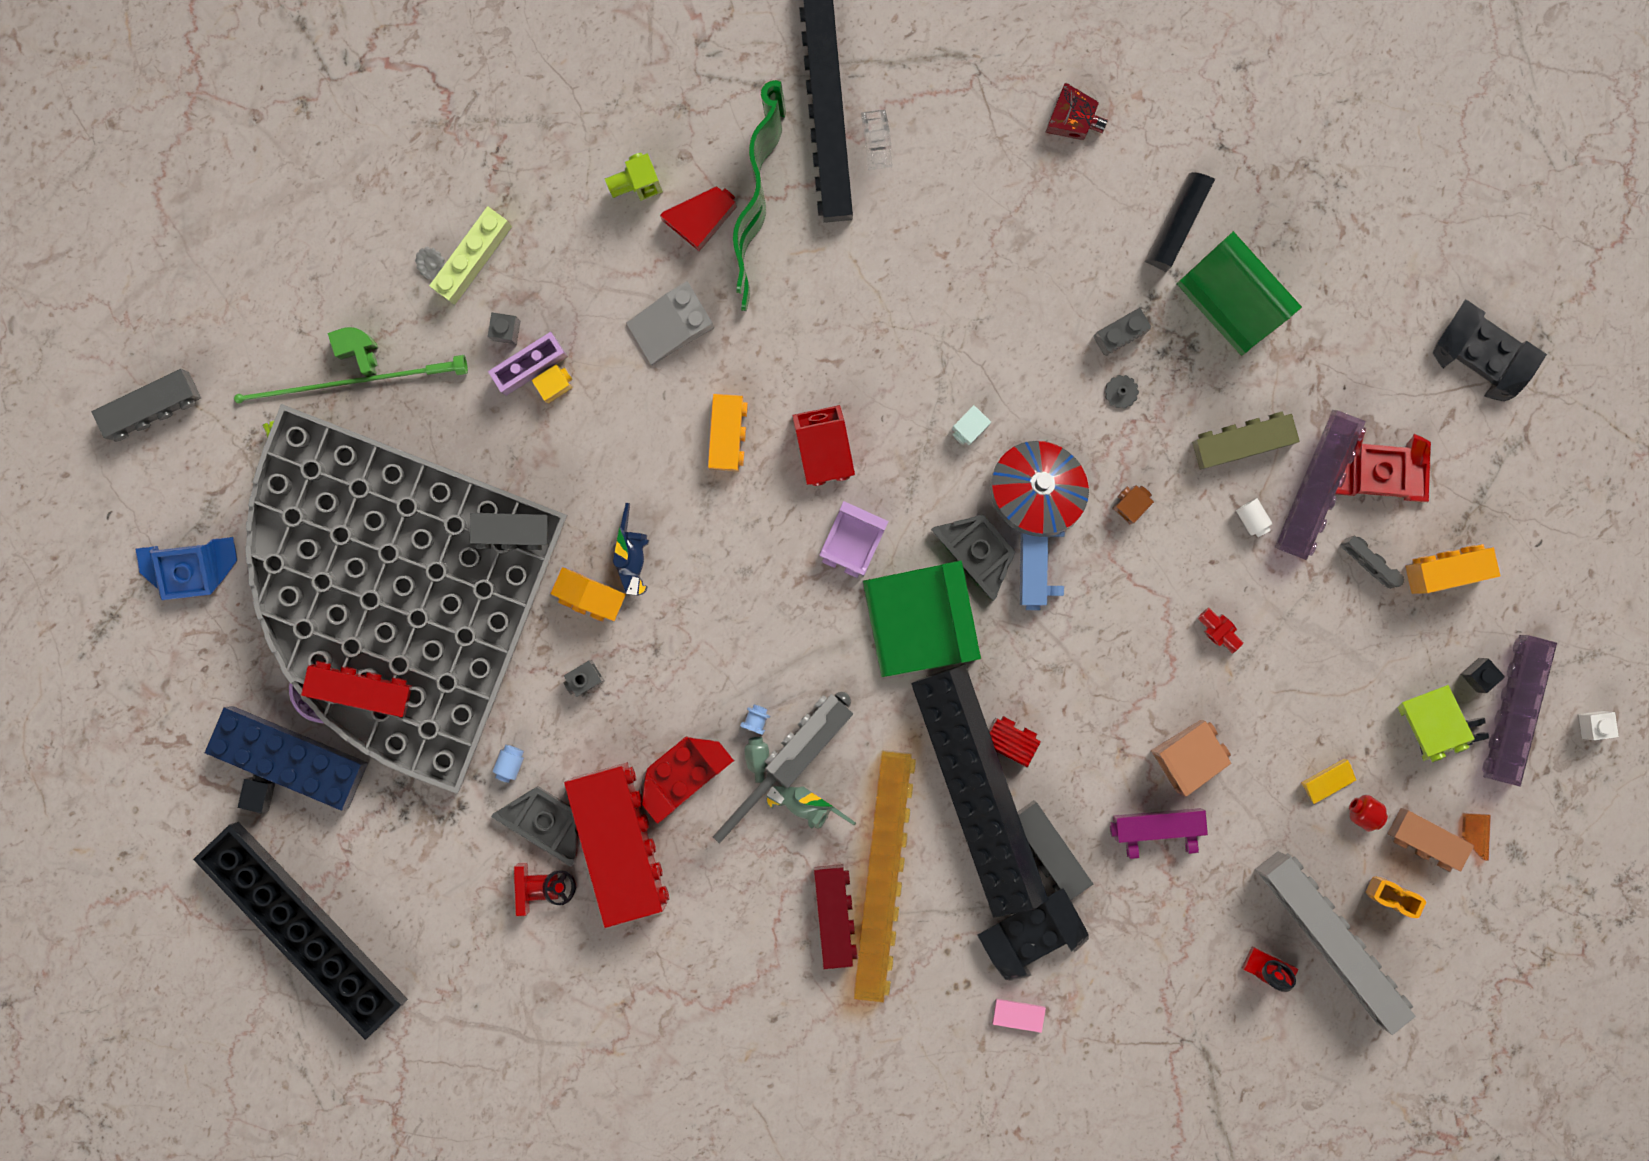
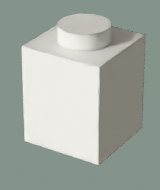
(1598, 725)

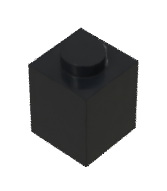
(1482, 675)
(256, 794)

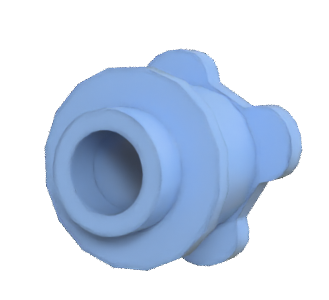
(755, 719)

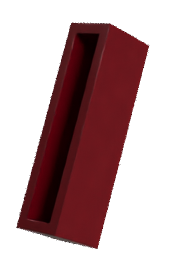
(833, 916)

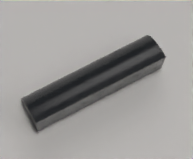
(1179, 220)

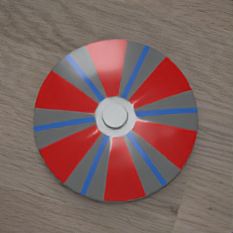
(1039, 488)

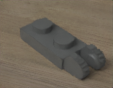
(1372, 562)

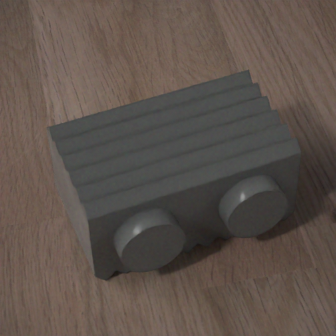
(1122, 331)

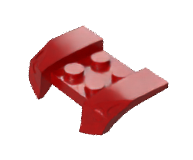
(1390, 470)

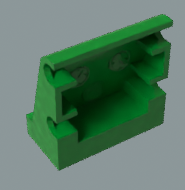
(1238, 294)
(921, 619)

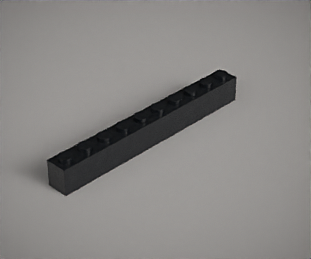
(826, 110)

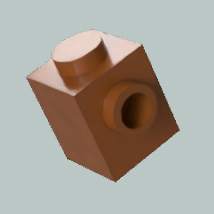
(1133, 503)

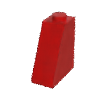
(700, 216)

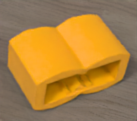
(1396, 897)

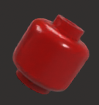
(1368, 813)

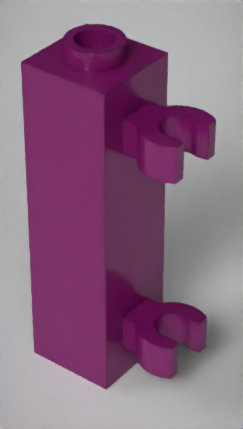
(1159, 825)

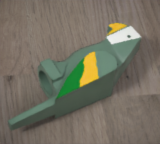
(803, 804)

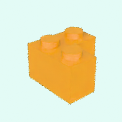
(587, 595)

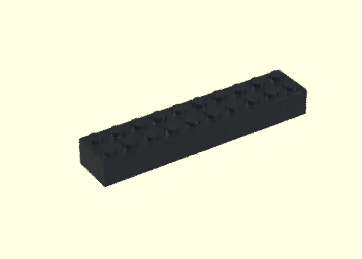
(979, 792)
(300, 929)

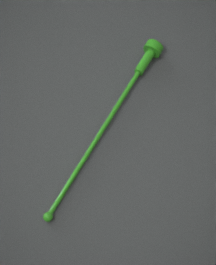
(458, 365)

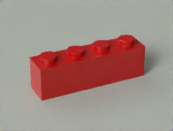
(356, 690)

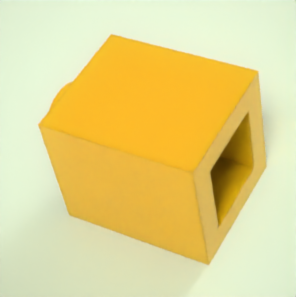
(553, 383)

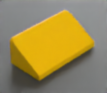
(1329, 780)

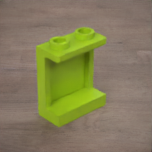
(1437, 723)

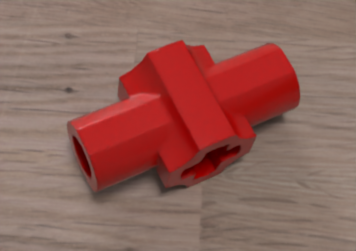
(1220, 630)

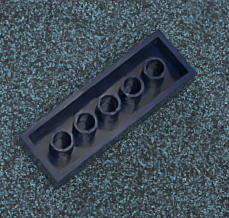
(286, 757)

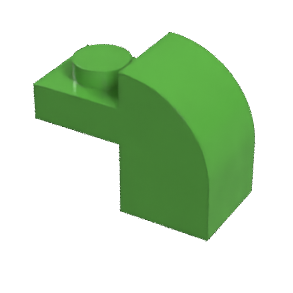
(354, 342)

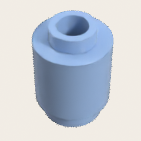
(508, 763)

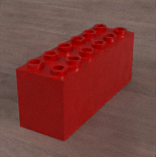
(617, 844)

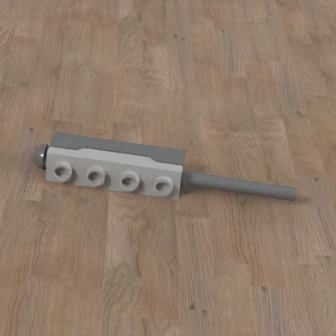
(797, 752)

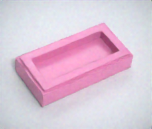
(1018, 1015)

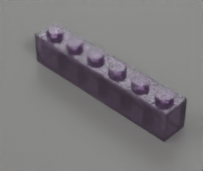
(1320, 484)
(1519, 709)

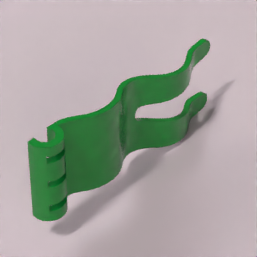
(761, 145)

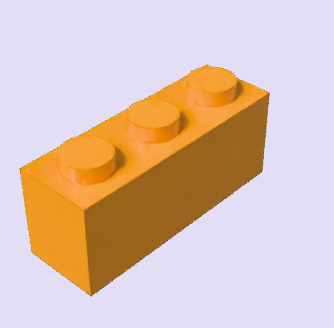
(727, 432)

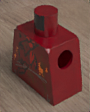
(1075, 115)

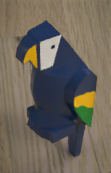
(630, 556)

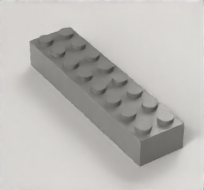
(1335, 942)

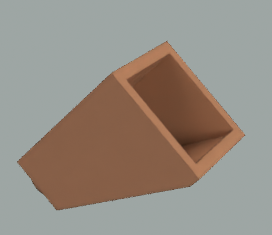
(1192, 757)

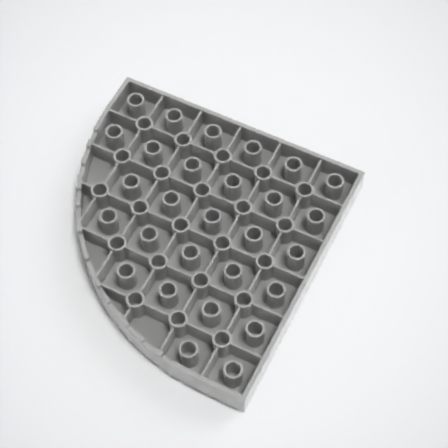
(374, 570)

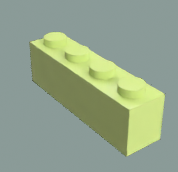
(471, 255)

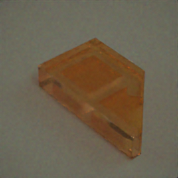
(1477, 832)

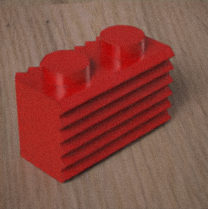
(1013, 742)

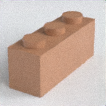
(1430, 840)

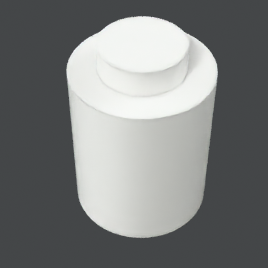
(1254, 518)

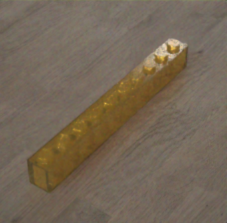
(882, 876)

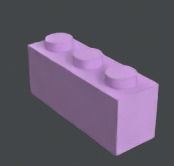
(527, 364)

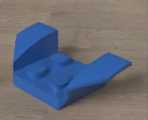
(188, 569)

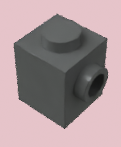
(583, 678)

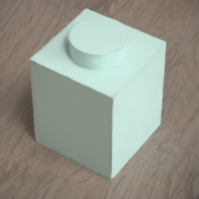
(970, 426)

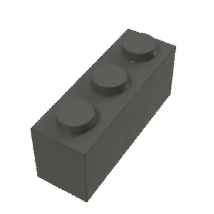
(508, 530)

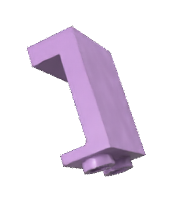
(853, 539)

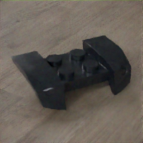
(1488, 352)
(1033, 935)

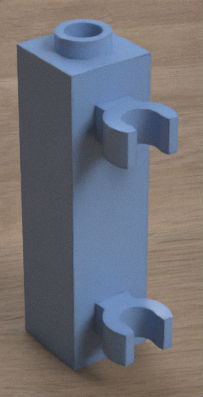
(1034, 572)

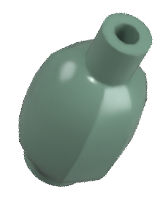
(755, 754)

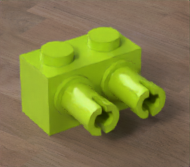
(637, 177)

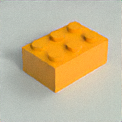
(1452, 569)

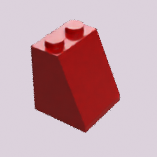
(824, 445)

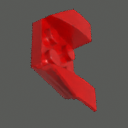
(681, 774)

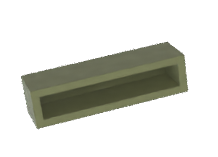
(1245, 441)

